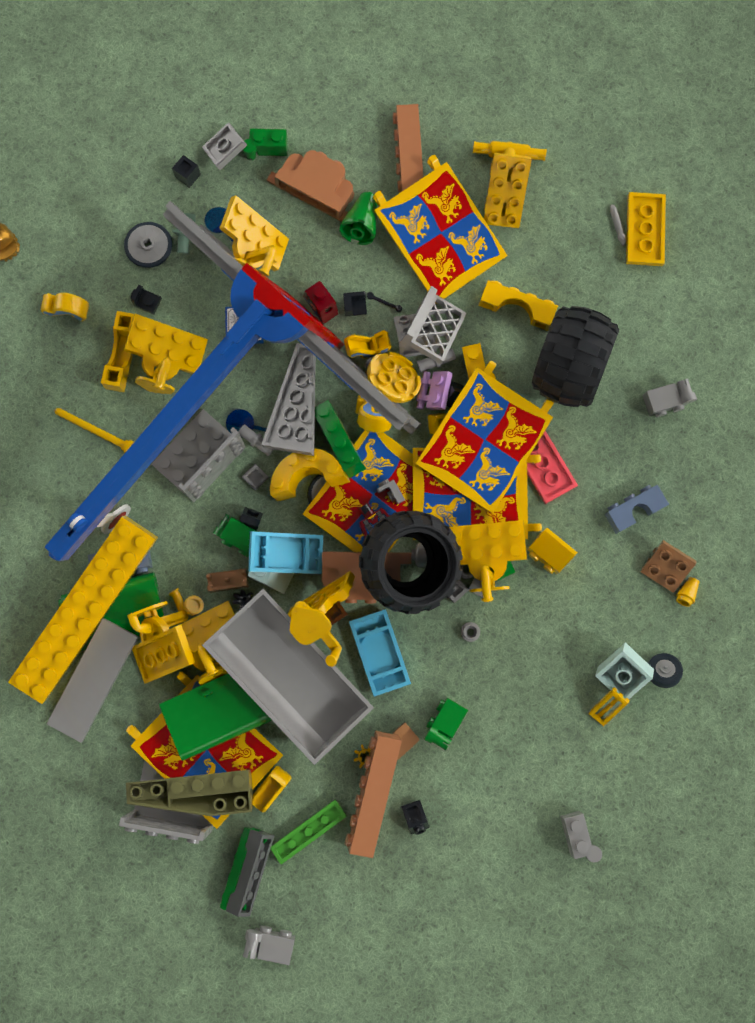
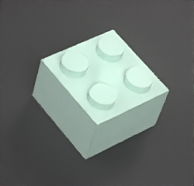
(625, 671)

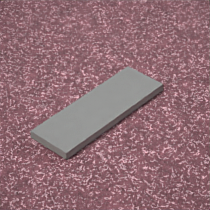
(92, 680)

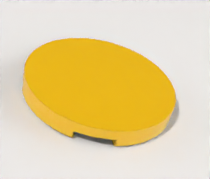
(394, 376)

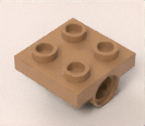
(668, 566)

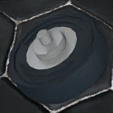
(667, 670)

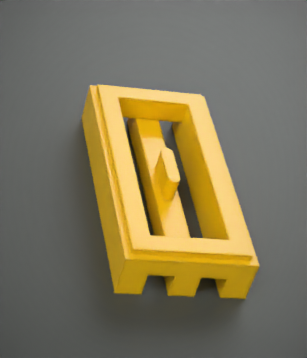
(618, 697)

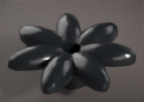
(242, 599)

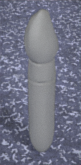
(618, 226)

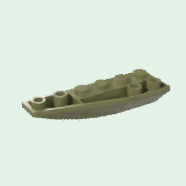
(196, 794)

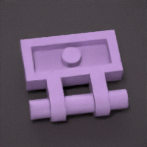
(438, 391)

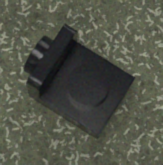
(145, 300)
(251, 518)
(415, 817)

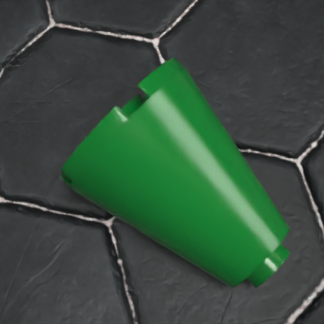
(360, 220)

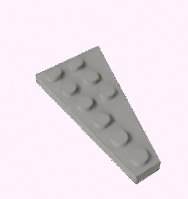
(294, 412)

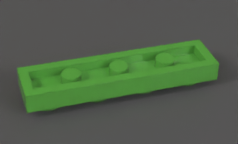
(308, 831)

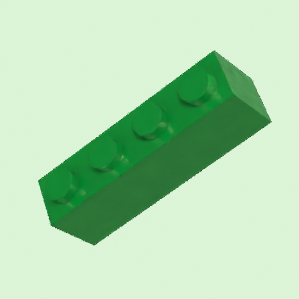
(339, 439)

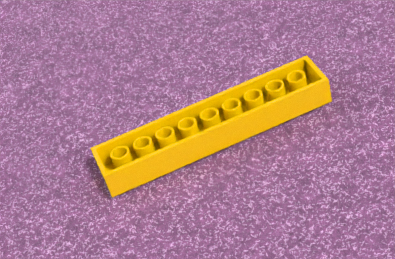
(83, 609)

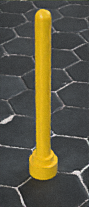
(125, 445)

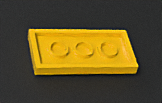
(646, 229)

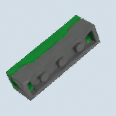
(246, 872)

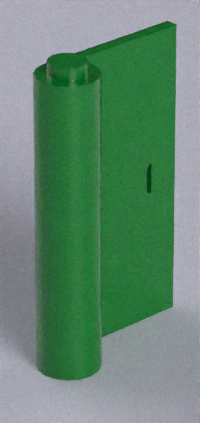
(136, 595)
(208, 721)

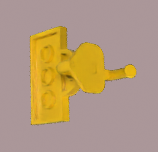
(253, 237)
(163, 347)
(491, 547)
(309, 618)
(198, 631)
(161, 648)

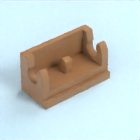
(227, 580)

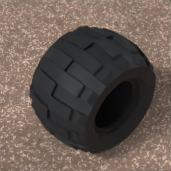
(574, 356)
(440, 571)

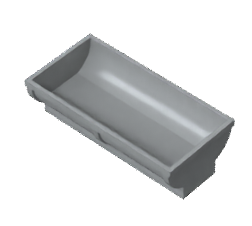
(286, 678)

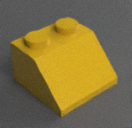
(551, 551)

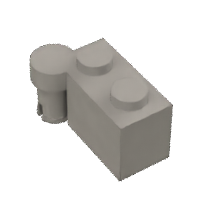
(669, 398)
(578, 837)
(269, 945)

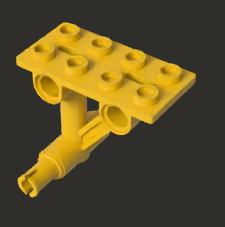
(507, 180)

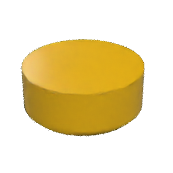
(193, 605)

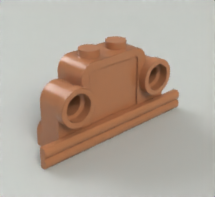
(316, 182)
(339, 563)

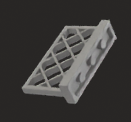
(418, 323)

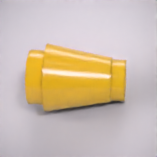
(687, 594)

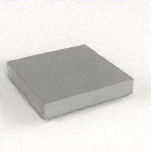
(224, 146)

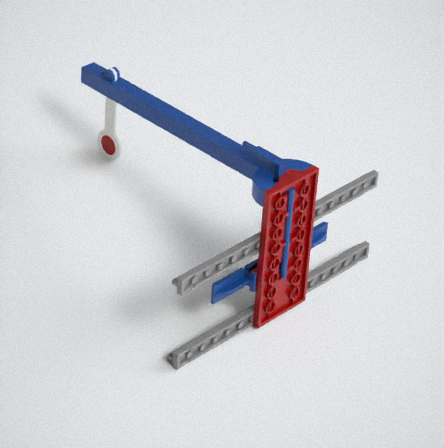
(262, 312)

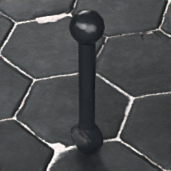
(370, 296)

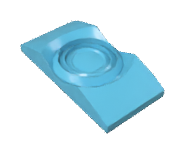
(285, 553)
(379, 652)

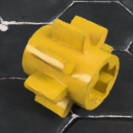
(359, 758)

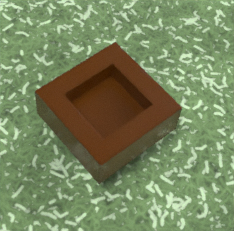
(336, 613)

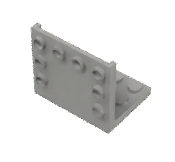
(199, 455)
(167, 822)

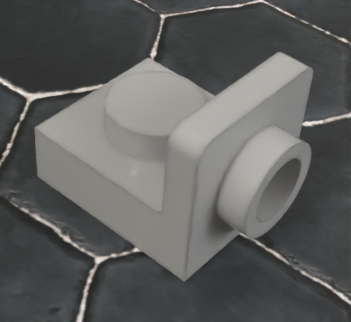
(394, 493)

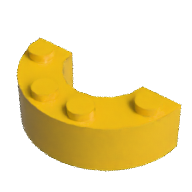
(297, 466)

